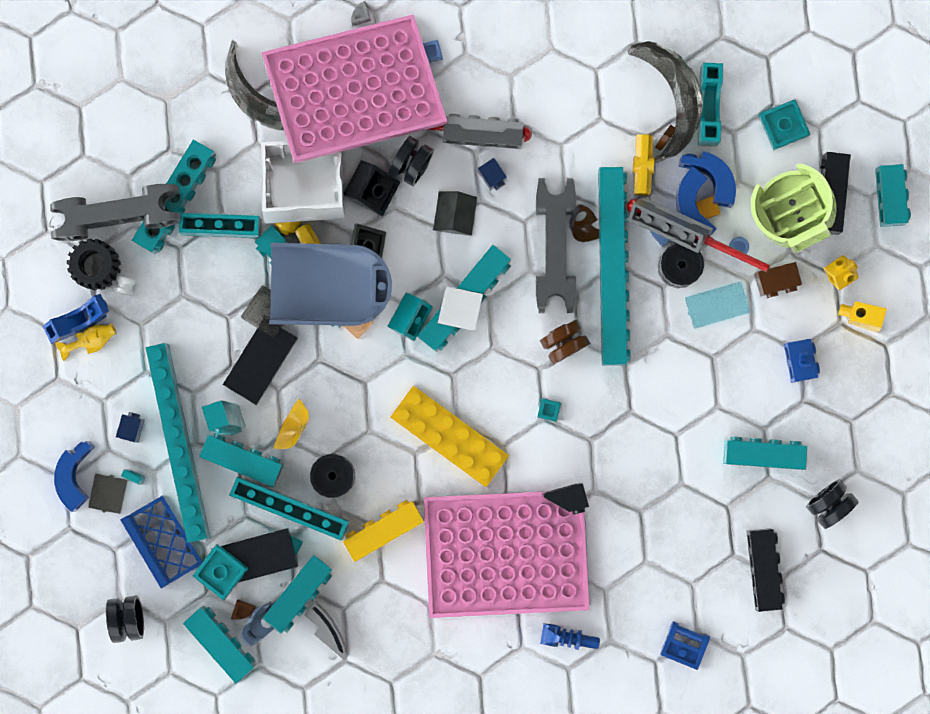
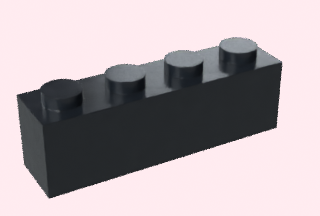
(836, 172)
(764, 569)

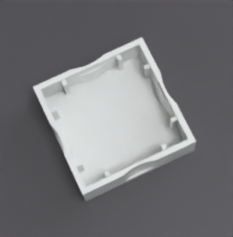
(302, 189)

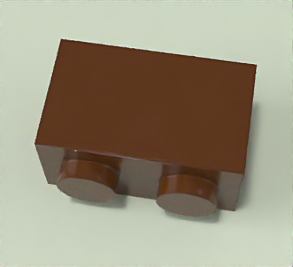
(778, 279)

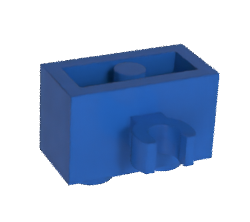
(801, 360)

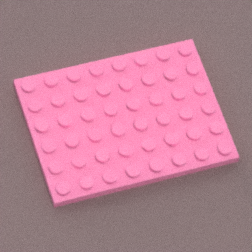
(354, 88)
(504, 555)

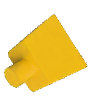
(872, 318)

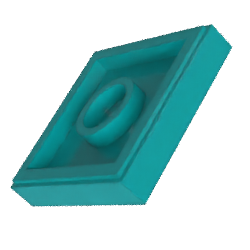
(784, 124)
(220, 572)

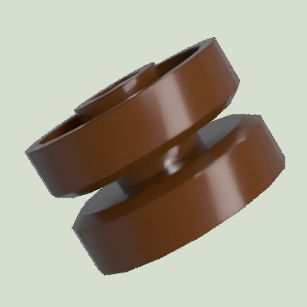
(563, 339)

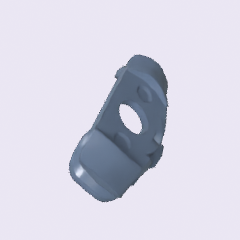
(253, 630)

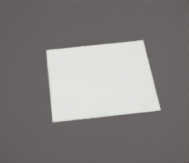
(460, 308)

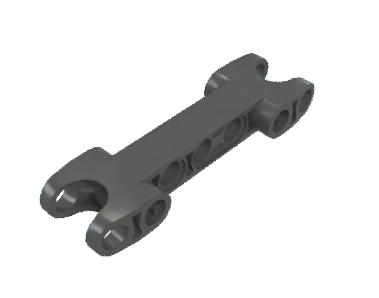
(144, 208)
(555, 279)

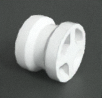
(124, 285)

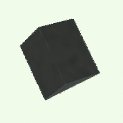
(455, 212)
(369, 238)

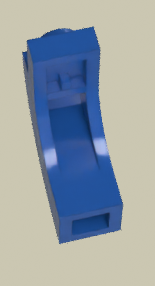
(718, 172)
(686, 196)
(77, 320)
(65, 476)

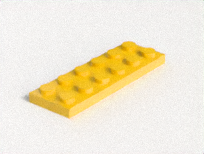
(449, 436)

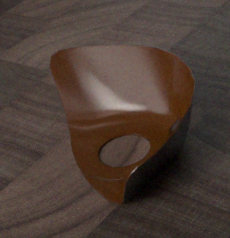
(583, 230)

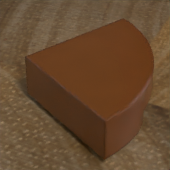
(665, 137)
(242, 610)

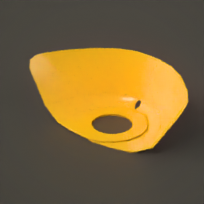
(290, 428)

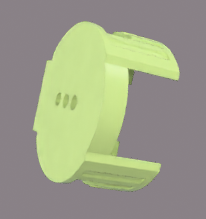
(777, 218)

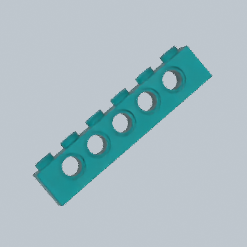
(184, 169)

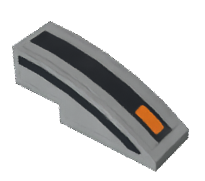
(328, 630)

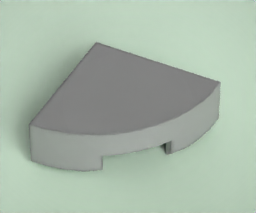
(360, 14)

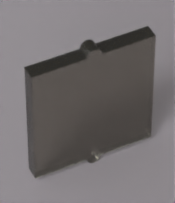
(107, 493)

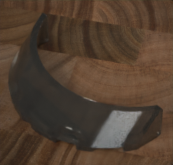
(684, 88)
(246, 97)

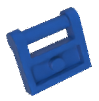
(683, 652)

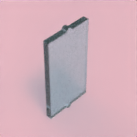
(717, 305)

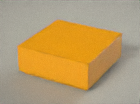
(707, 208)

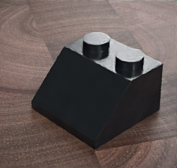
(371, 187)
(570, 498)

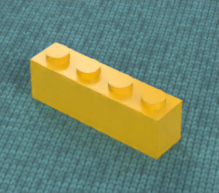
(383, 531)

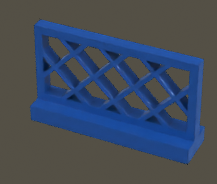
(147, 552)

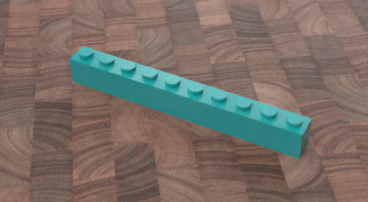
(612, 266)
(177, 442)

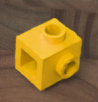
(842, 272)

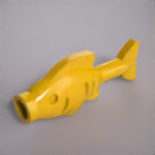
(92, 339)

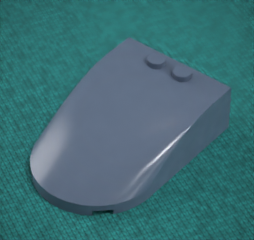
(327, 284)

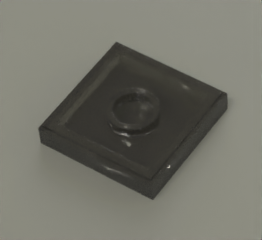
(259, 312)

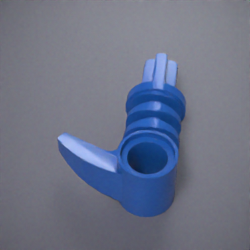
(552, 636)

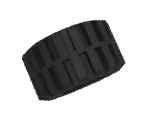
(78, 259)

